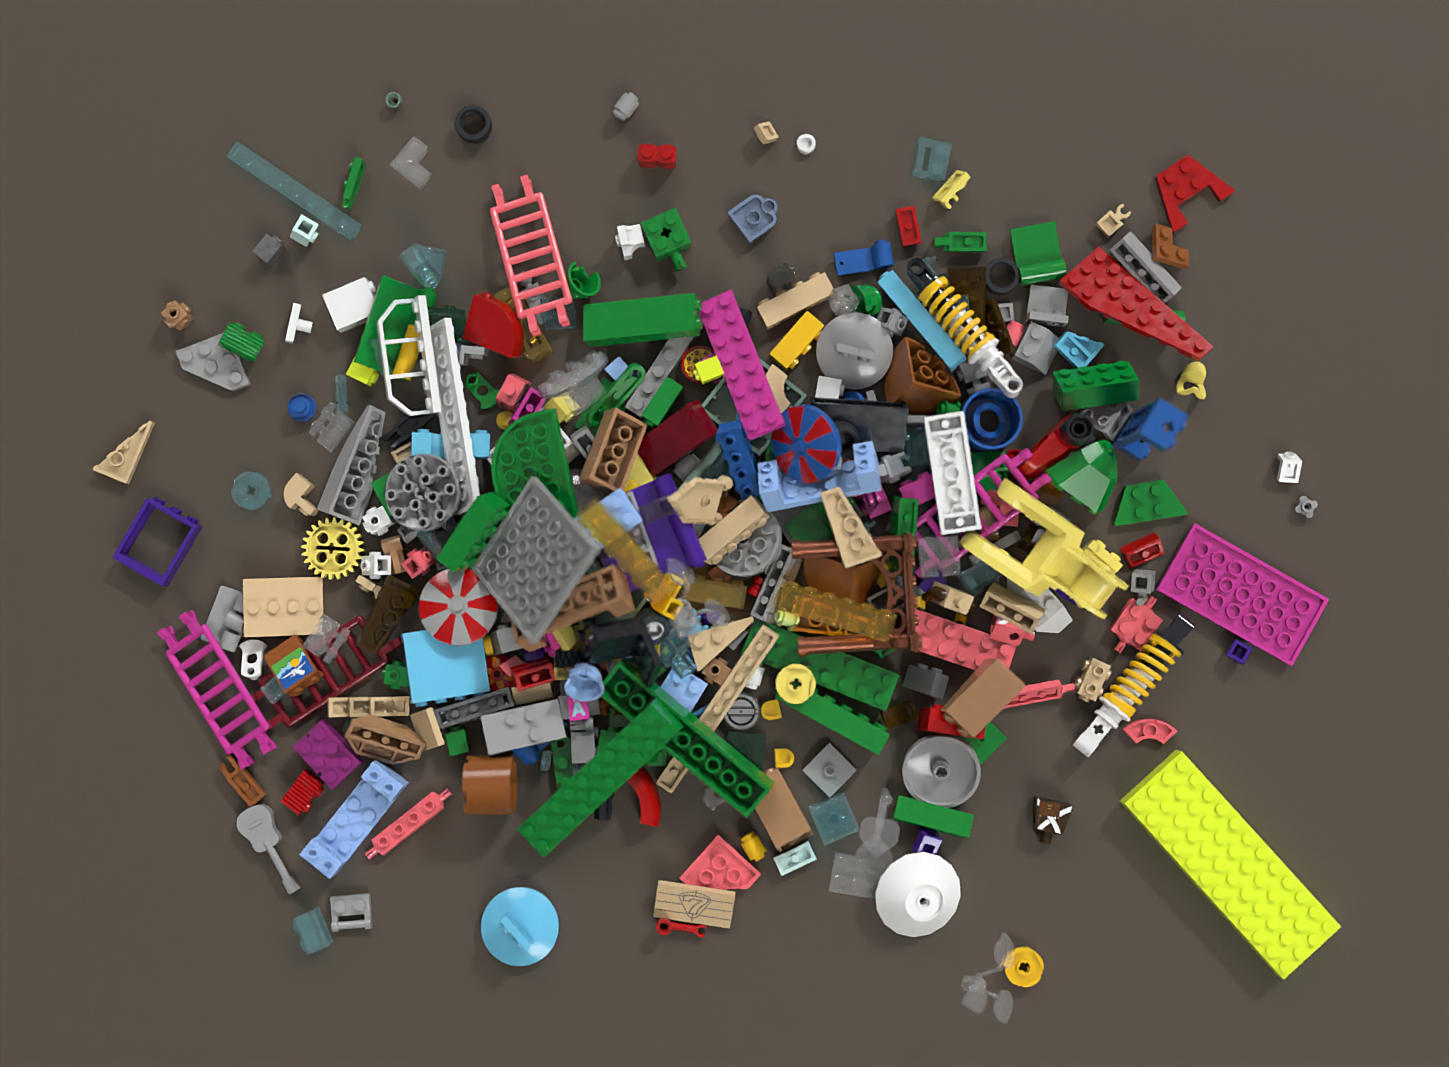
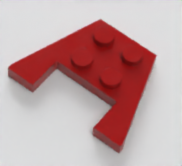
(1182, 182)

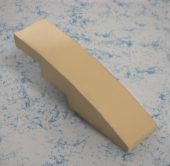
(365, 706)

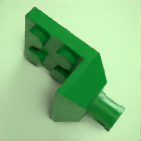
(811, 523)

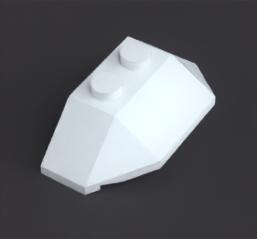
(1055, 616)

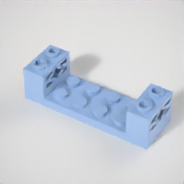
(854, 478)
(354, 819)

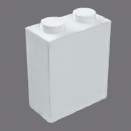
(350, 304)

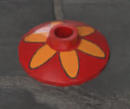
(504, 680)

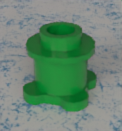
(946, 408)

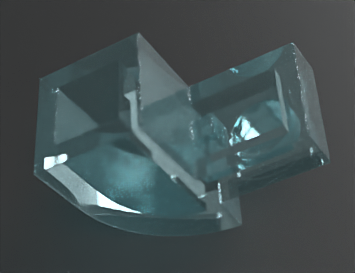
(674, 654)

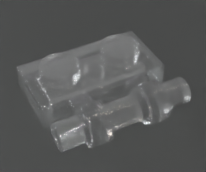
(336, 429)
(321, 636)

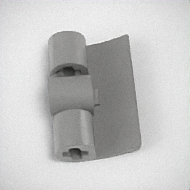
(227, 618)

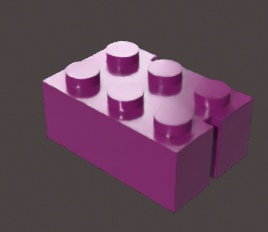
(328, 753)

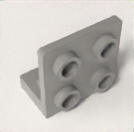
(1047, 306)
(1108, 418)

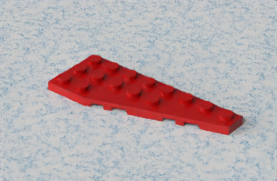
(1112, 291)

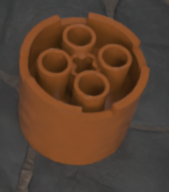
(490, 785)

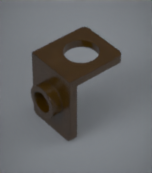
(898, 715)

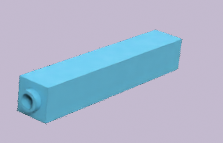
(921, 319)

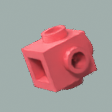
(418, 562)

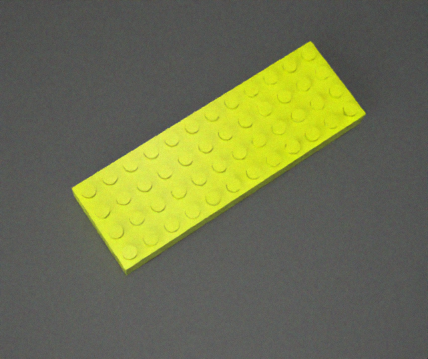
(1230, 864)

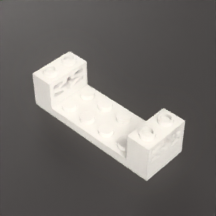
(952, 473)

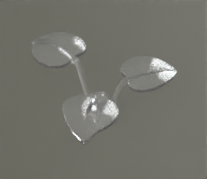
(686, 622)
(975, 986)

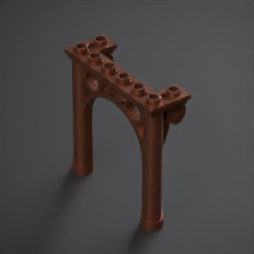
(858, 642)

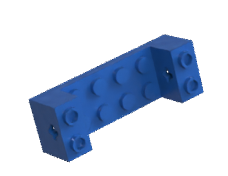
(1148, 424)

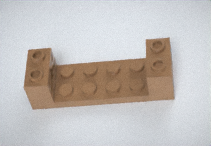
(594, 593)

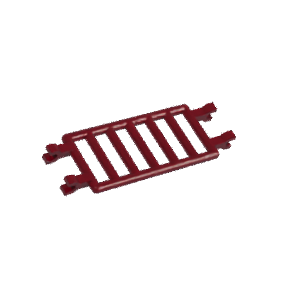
(336, 690)

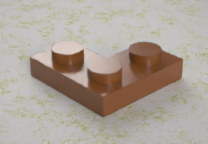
(1165, 251)

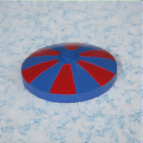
(807, 445)

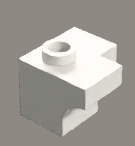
(630, 239)

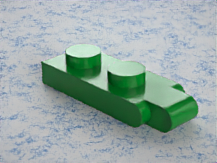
(352, 185)

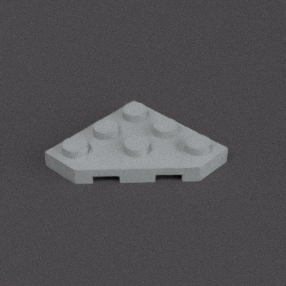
(214, 364)

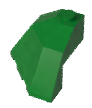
(1087, 475)

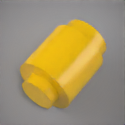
(753, 846)

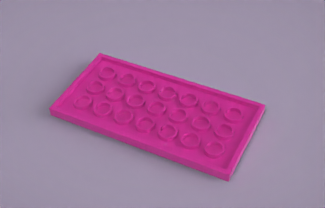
(1242, 594)

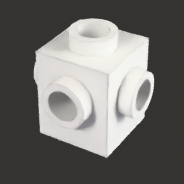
(384, 521)
(376, 565)

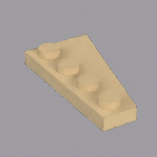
(849, 533)

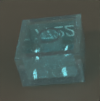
(834, 818)

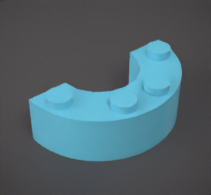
(433, 444)

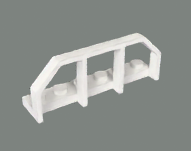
(424, 346)

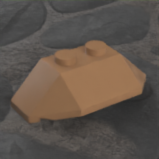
(384, 740)

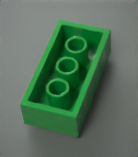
(1095, 385)
(473, 532)

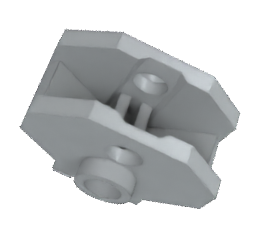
(892, 468)

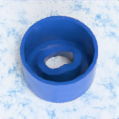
(1009, 417)

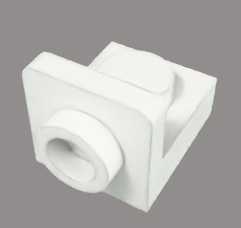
(1289, 467)

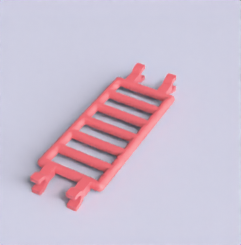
(551, 248)

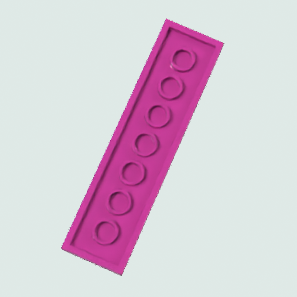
(741, 365)

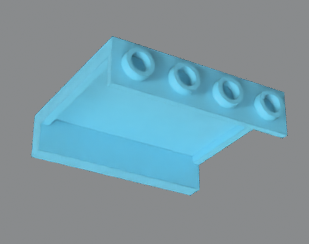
(443, 670)

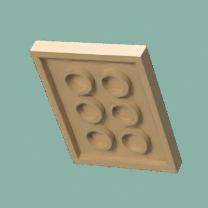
(282, 606)

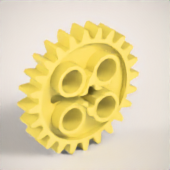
(331, 565)

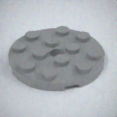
(757, 552)

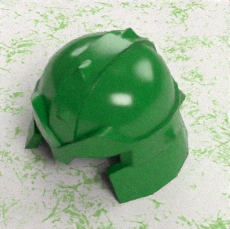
(580, 284)
(869, 299)

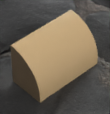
(533, 695)

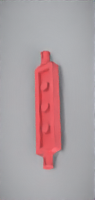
(1040, 692)
(408, 823)

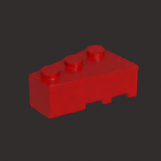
(932, 720)

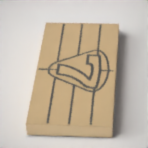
(694, 904)

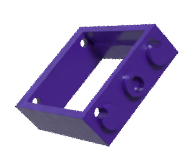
(135, 529)

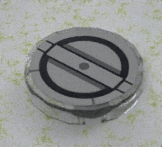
(743, 712)

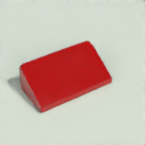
(1142, 550)

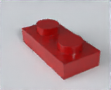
(908, 226)

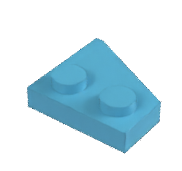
(1077, 349)

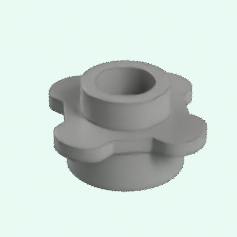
(1300, 508)

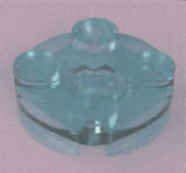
(240, 489)

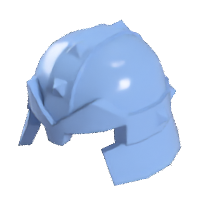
(584, 682)

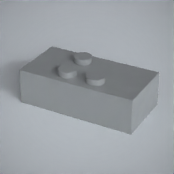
(523, 726)

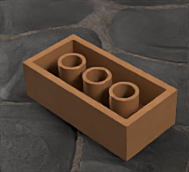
(613, 451)

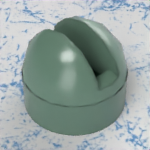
(391, 103)

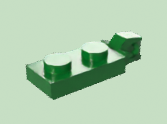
(962, 242)

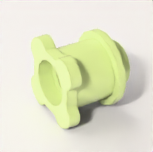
(786, 619)

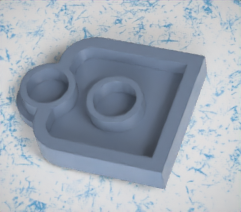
(754, 216)

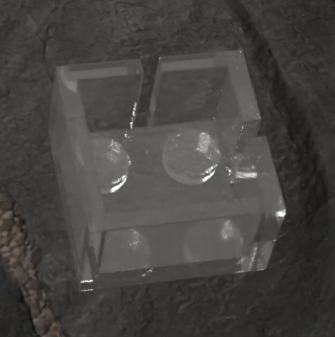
(936, 555)

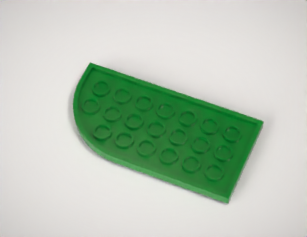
(533, 449)

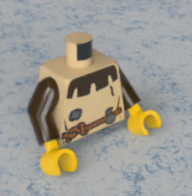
(949, 598)

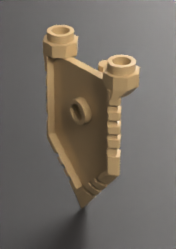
(700, 499)

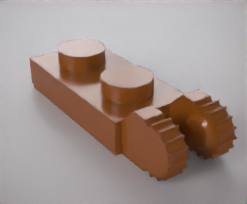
(242, 782)

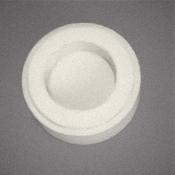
(806, 144)

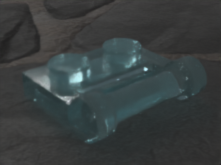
(937, 162)

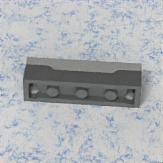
(475, 708)

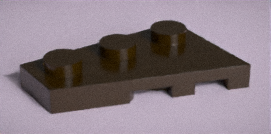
(996, 326)

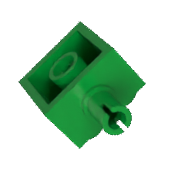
(671, 246)

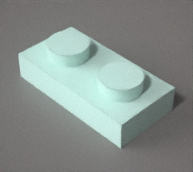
(794, 858)

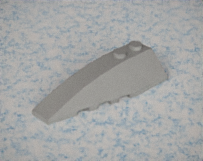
(350, 479)

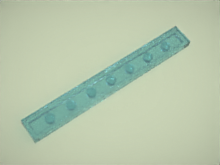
(294, 191)

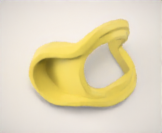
(1194, 373)

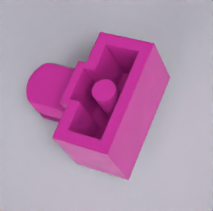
(874, 503)

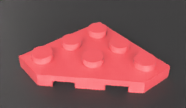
(720, 868)

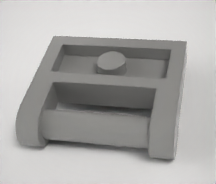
(351, 905)

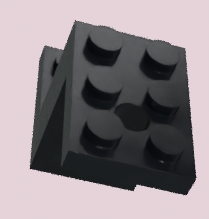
(617, 641)

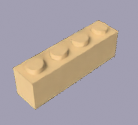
(794, 301)
(733, 529)

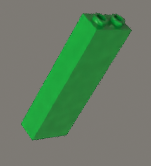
(642, 320)

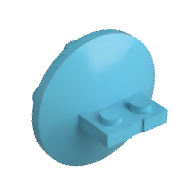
(519, 926)

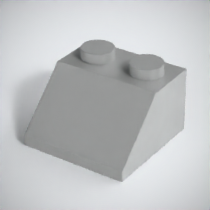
(1036, 348)

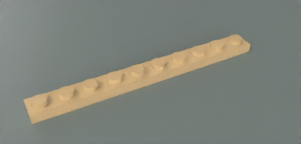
(724, 698)

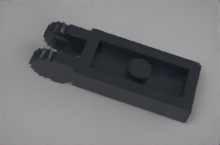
(408, 425)

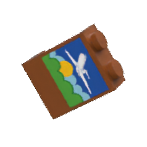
(292, 666)

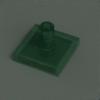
(457, 317)
(749, 745)

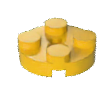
(1033, 972)

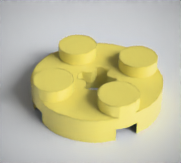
(802, 692)

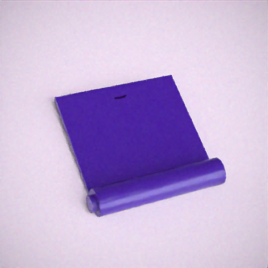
(668, 535)

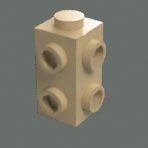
(1092, 679)

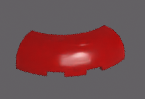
(648, 797)

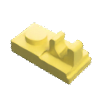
(951, 186)

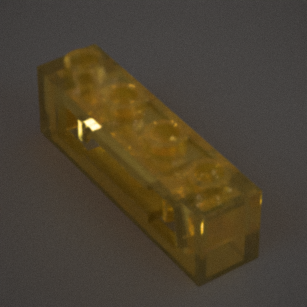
(538, 351)

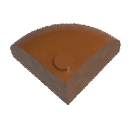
(919, 379)
(853, 582)

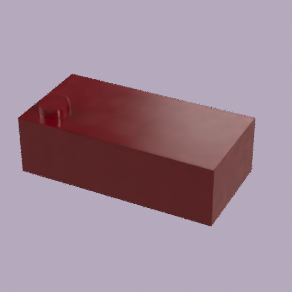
(676, 438)

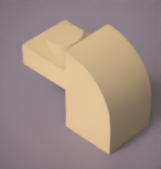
(296, 492)

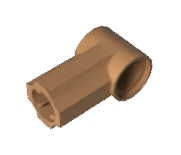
(395, 548)

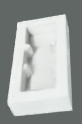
(296, 324)

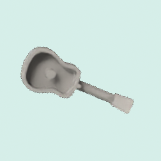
(260, 828)

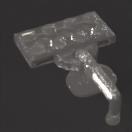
(861, 872)

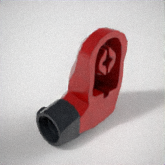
(1061, 440)

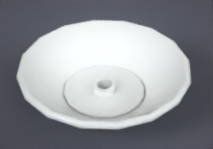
(906, 883)

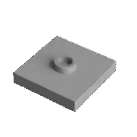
(829, 769)

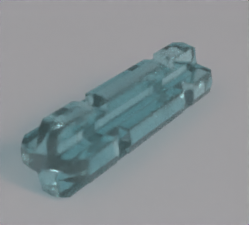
(375, 344)
(341, 393)

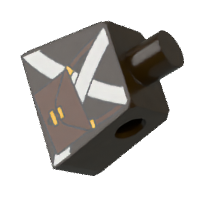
(1050, 817)

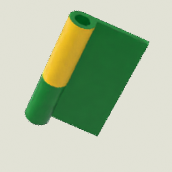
(397, 325)

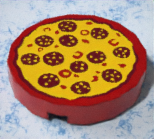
(692, 357)

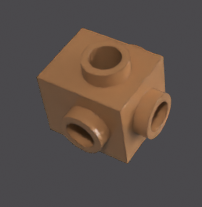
(177, 315)
(719, 677)

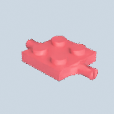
(1135, 624)

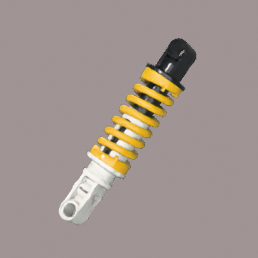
(962, 326)
(1118, 703)

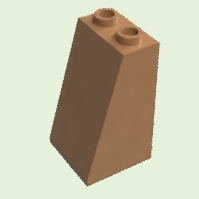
(982, 697)
(782, 814)

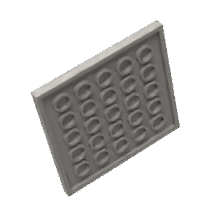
(535, 560)

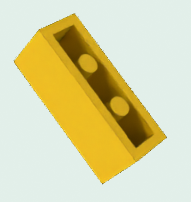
(797, 341)

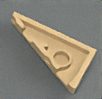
(125, 458)
(712, 641)

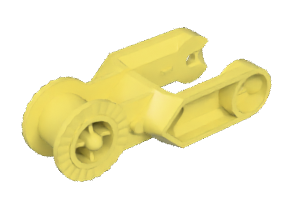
(1053, 561)

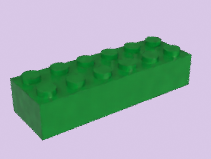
(841, 719)

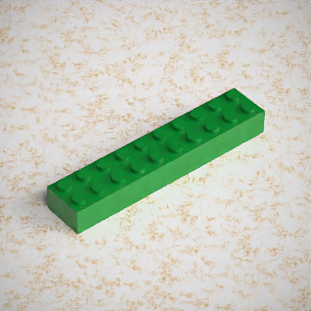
(695, 744)
(600, 777)

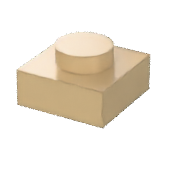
(765, 132)

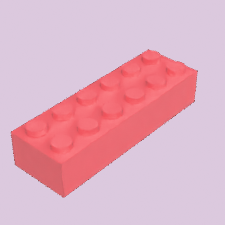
(958, 642)

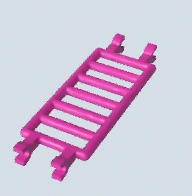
(1002, 519)
(259, 733)

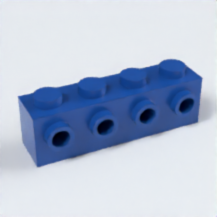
(740, 458)

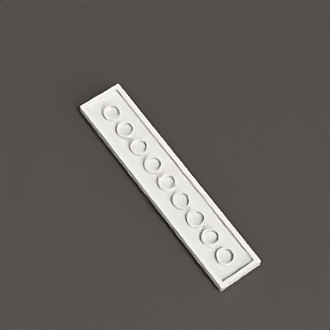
(453, 414)

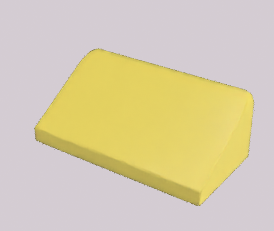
(565, 637)

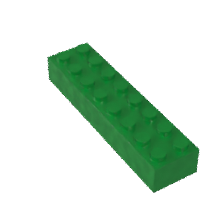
(831, 670)

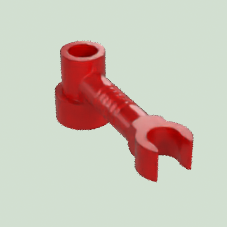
(678, 926)

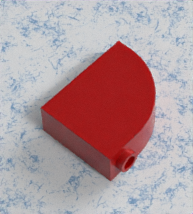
(494, 326)

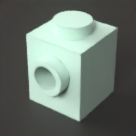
(304, 231)

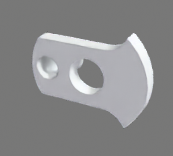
(252, 647)

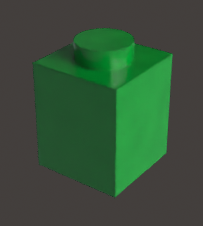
(458, 740)

